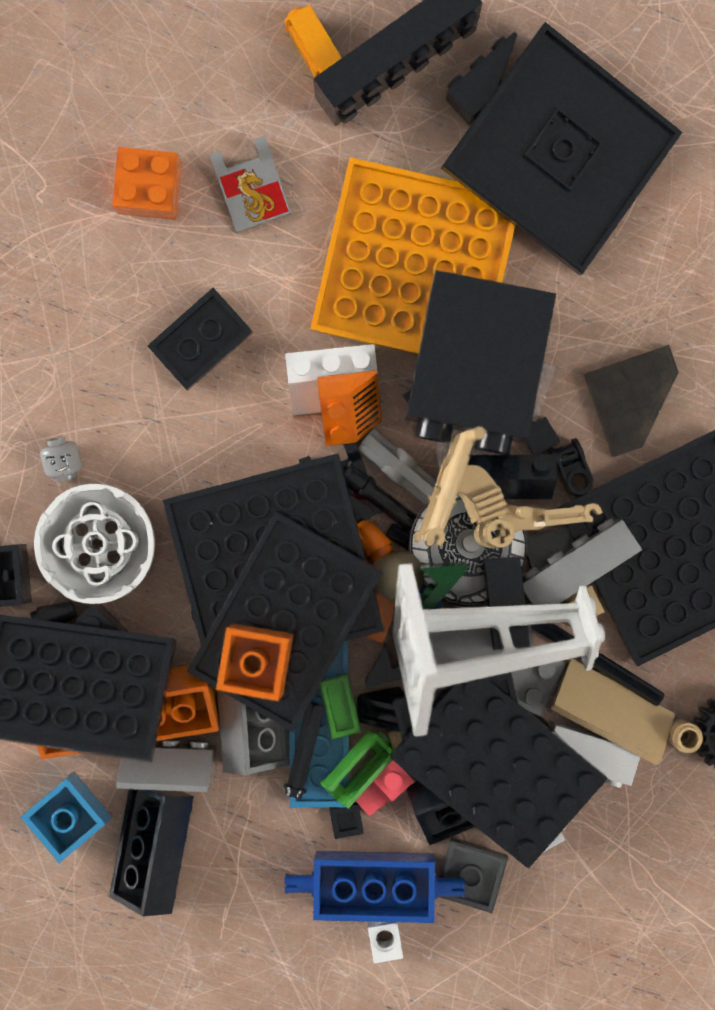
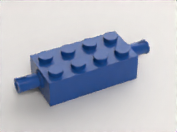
(374, 886)

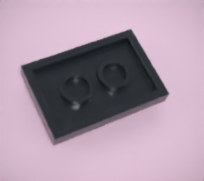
(200, 339)

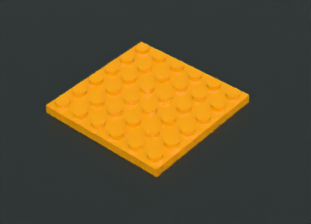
(389, 242)

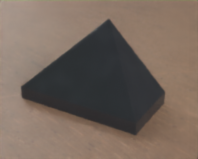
(378, 709)

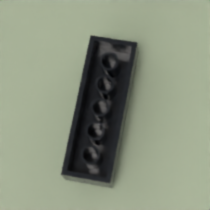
(393, 54)

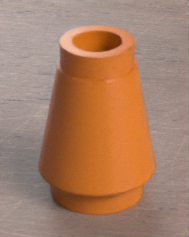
(374, 540)

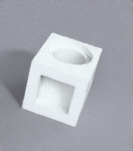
(388, 949)

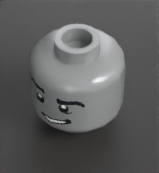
(61, 459)

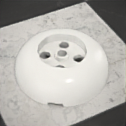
(59, 545)

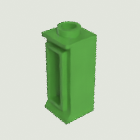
(367, 773)

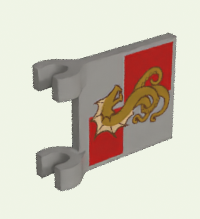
(252, 188)

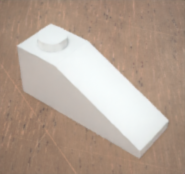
(608, 757)

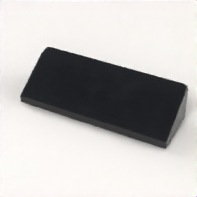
(506, 588)

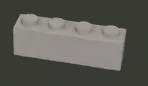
(580, 565)
(463, 644)

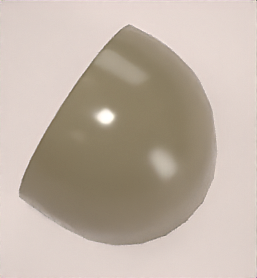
(390, 565)

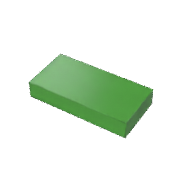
(340, 706)

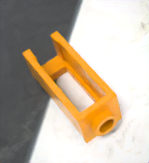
(311, 39)

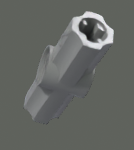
(398, 466)

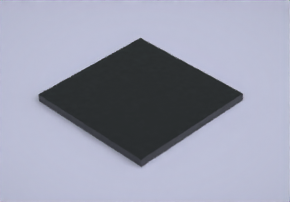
(561, 149)

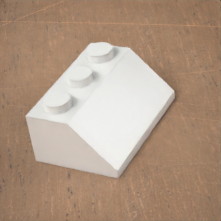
(308, 365)

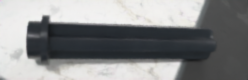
(304, 751)

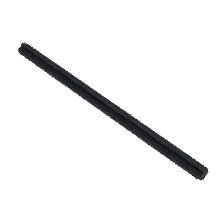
(557, 634)

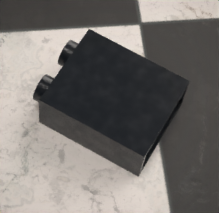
(479, 360)

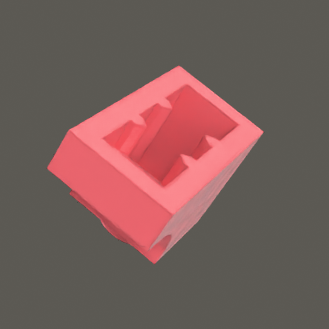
(385, 788)

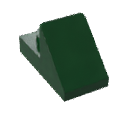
(445, 576)

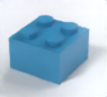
(66, 817)

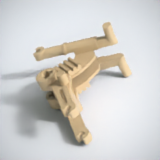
(485, 502)

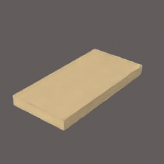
(613, 712)

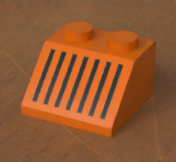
(349, 406)

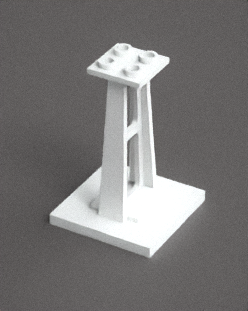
(416, 659)

